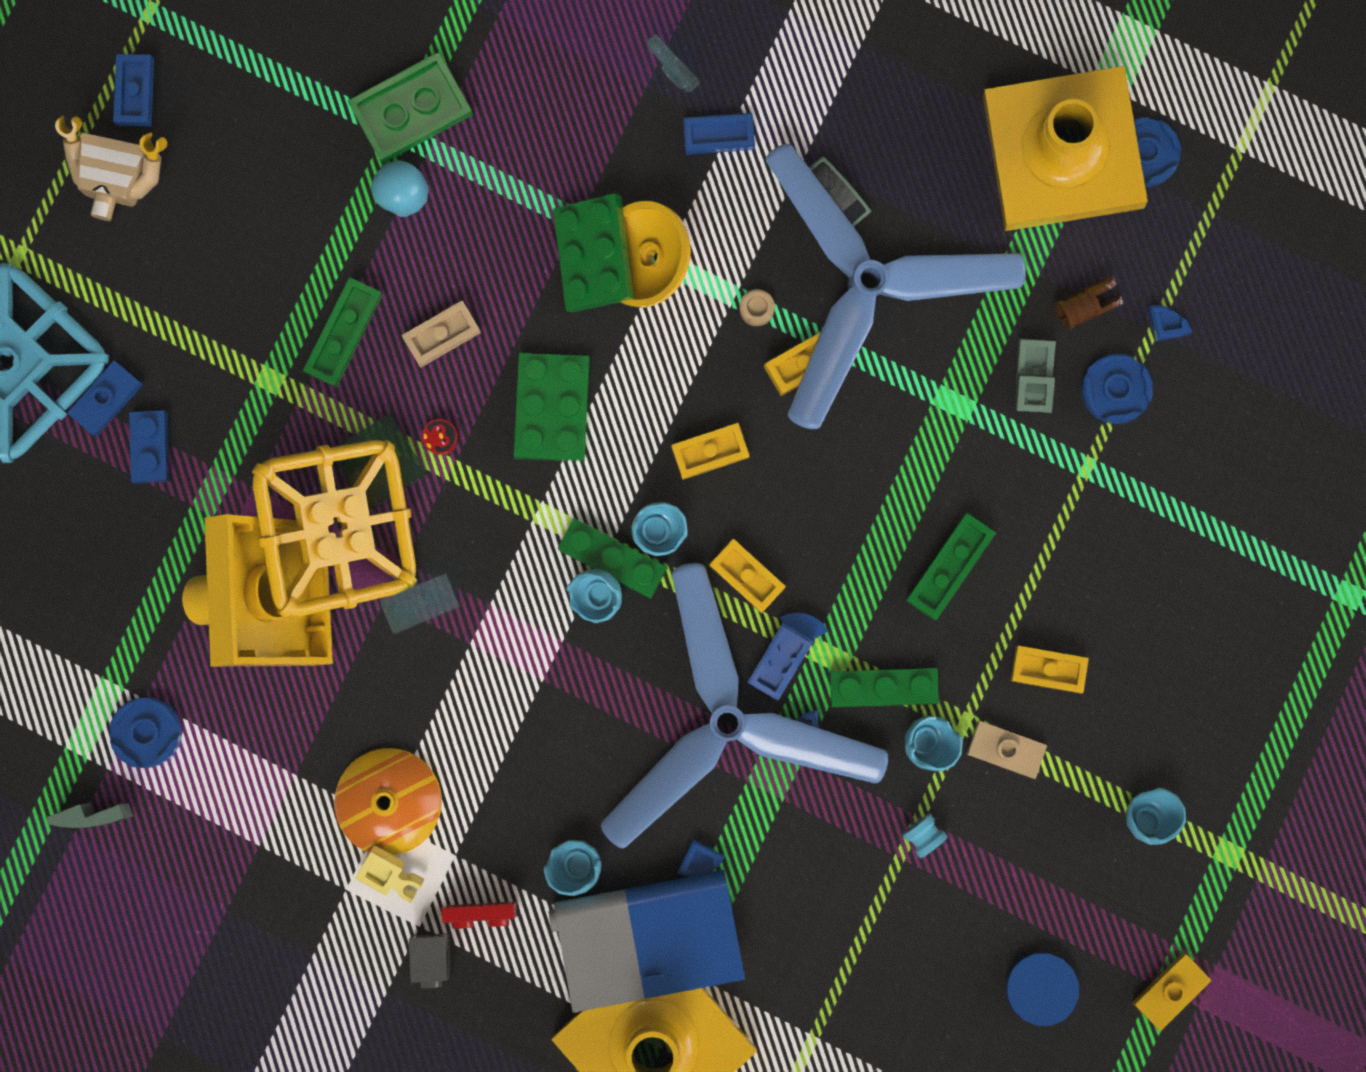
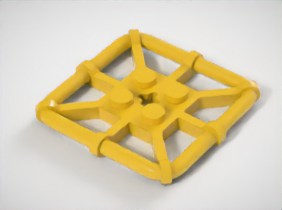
(317, 512)

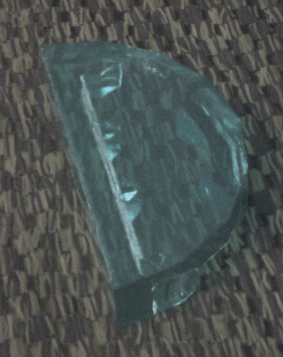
(672, 65)

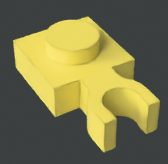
(385, 872)

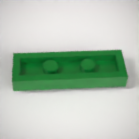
(342, 332)
(609, 555)
(950, 567)
(884, 687)

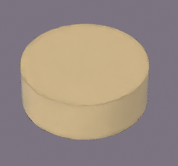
(757, 307)

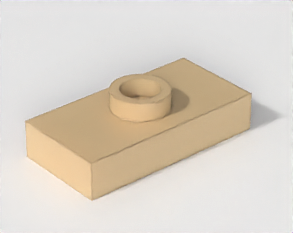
(441, 334)
(1006, 749)

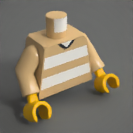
(110, 168)

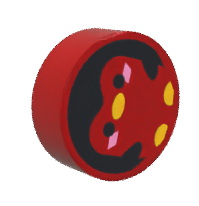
(440, 437)

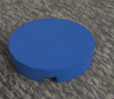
(1161, 154)
(1116, 389)
(145, 732)
(1042, 989)

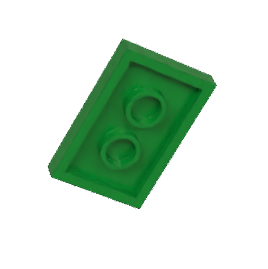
(410, 107)
(593, 253)
(551, 407)

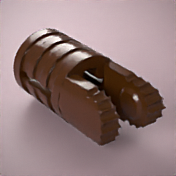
(1084, 304)

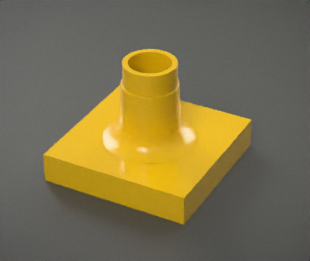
(1060, 181)
(239, 601)
(688, 1021)

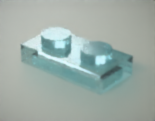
(420, 603)

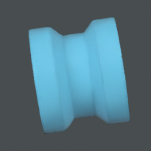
(925, 835)

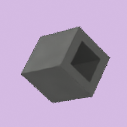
(430, 959)

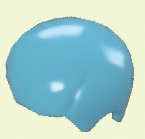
(400, 188)
(659, 528)
(595, 595)
(933, 744)
(1155, 816)
(572, 867)

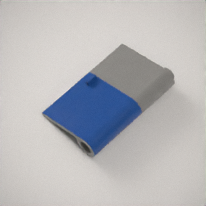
(648, 941)

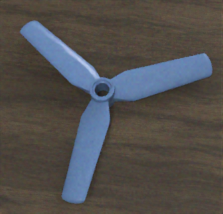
(853, 313)
(763, 733)

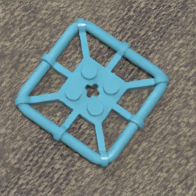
(33, 362)

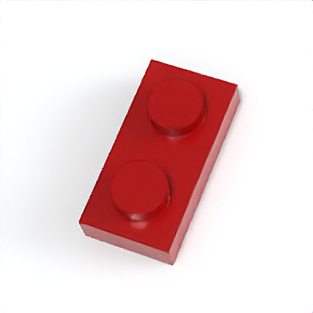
(463, 915)

